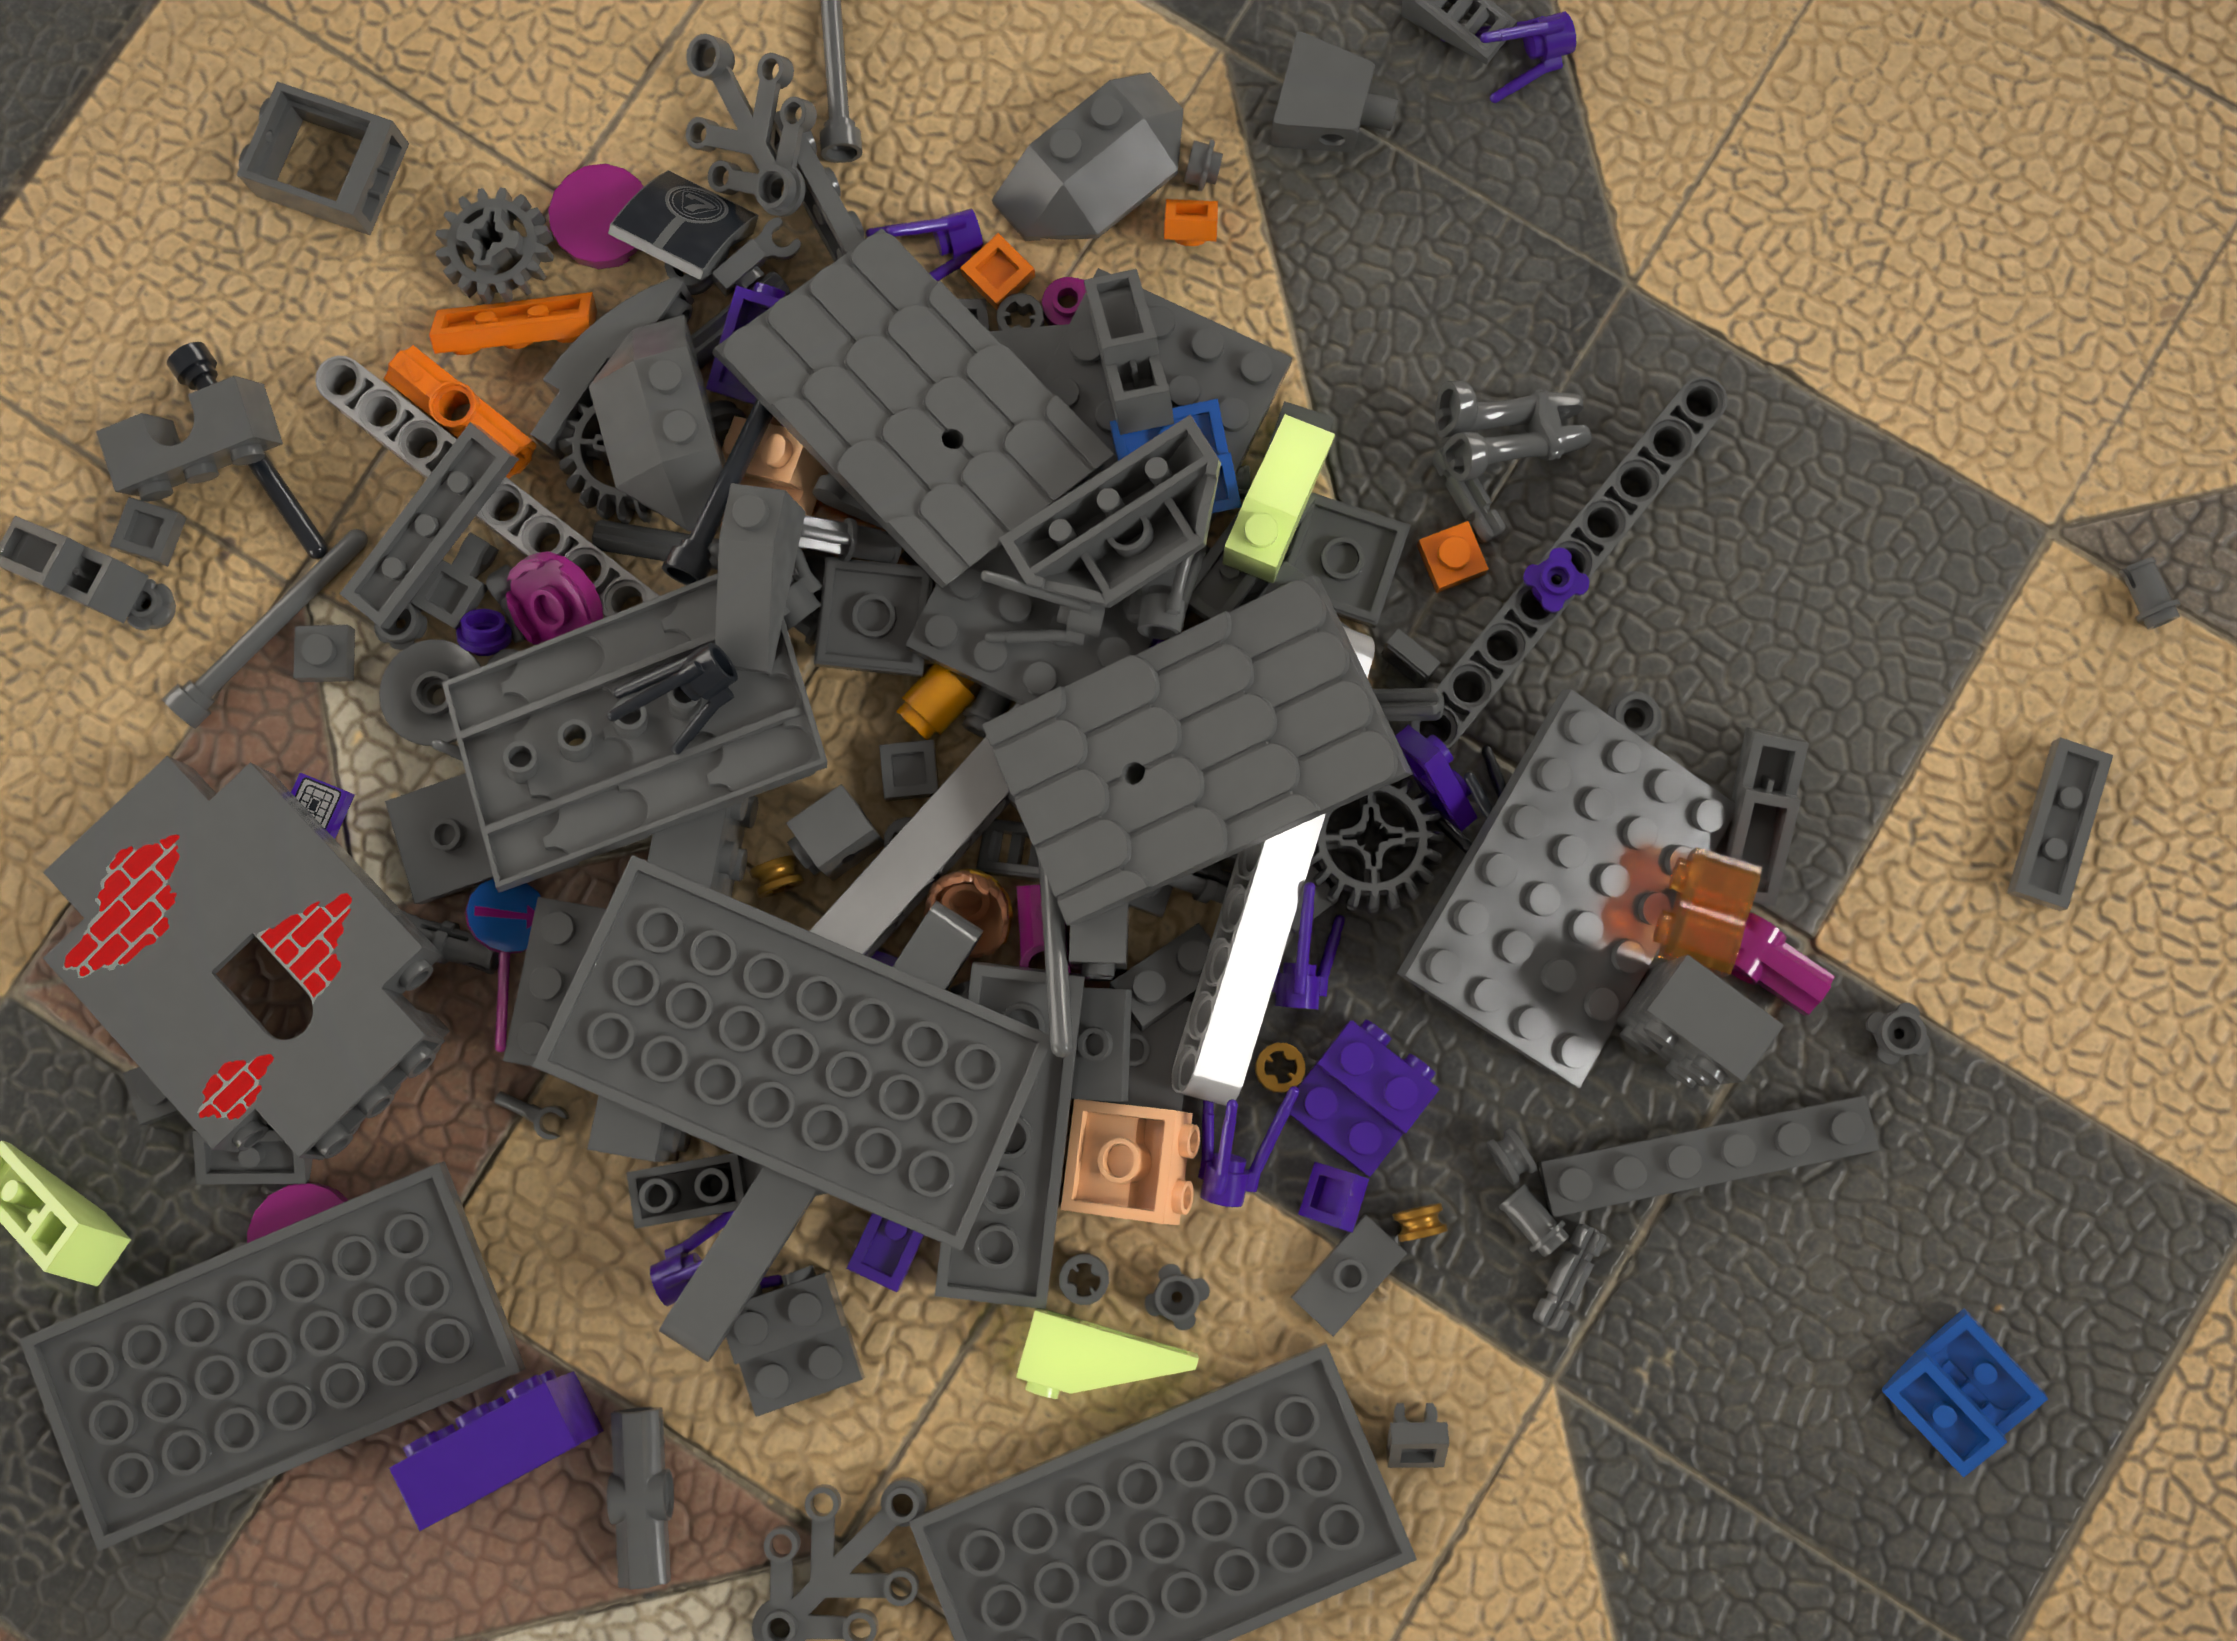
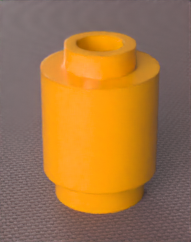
(935, 701)

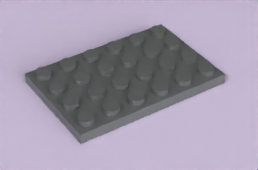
(1566, 889)

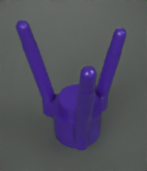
(1543, 39)
(954, 235)
(1298, 983)
(1225, 1173)
(674, 1273)

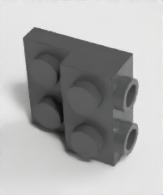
(794, 1342)

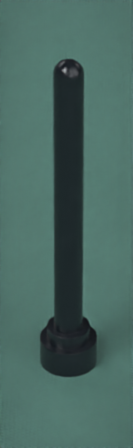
(196, 367)
(691, 558)

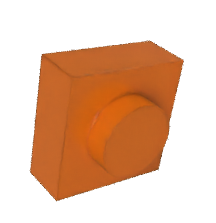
(1191, 221)
(997, 271)
(1452, 557)

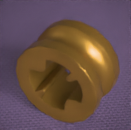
(776, 876)
(1289, 1054)
(1420, 1222)

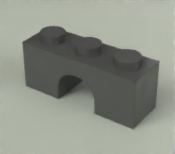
(229, 428)

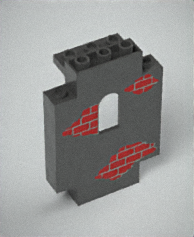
(177, 890)

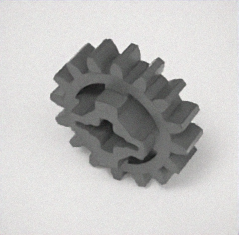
(482, 228)

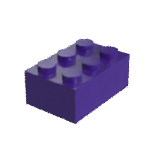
(494, 1446)

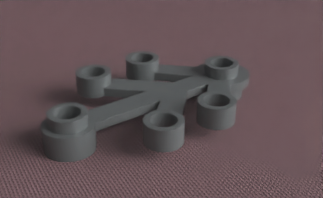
(753, 127)
(832, 1574)

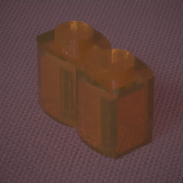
(1708, 909)

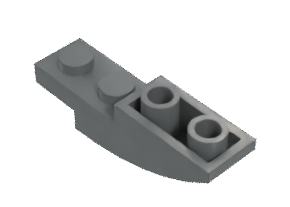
(590, 352)
(690, 1189)

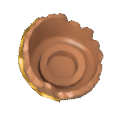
(978, 900)

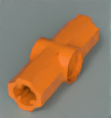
(440, 394)

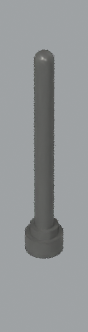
(839, 138)
(195, 698)
(1056, 971)

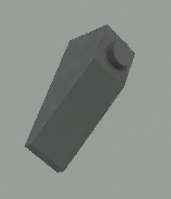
(755, 573)

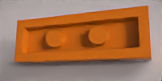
(512, 323)

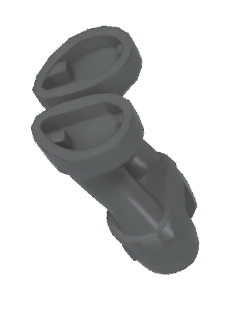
(1541, 413)

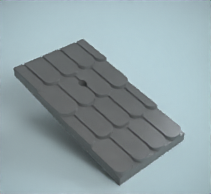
(885, 365)
(1195, 749)
(564, 803)

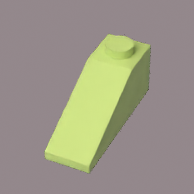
(1277, 499)
(56, 1222)
(1085, 1356)

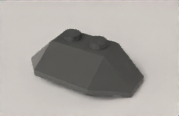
(1095, 162)
(659, 422)
(1123, 521)

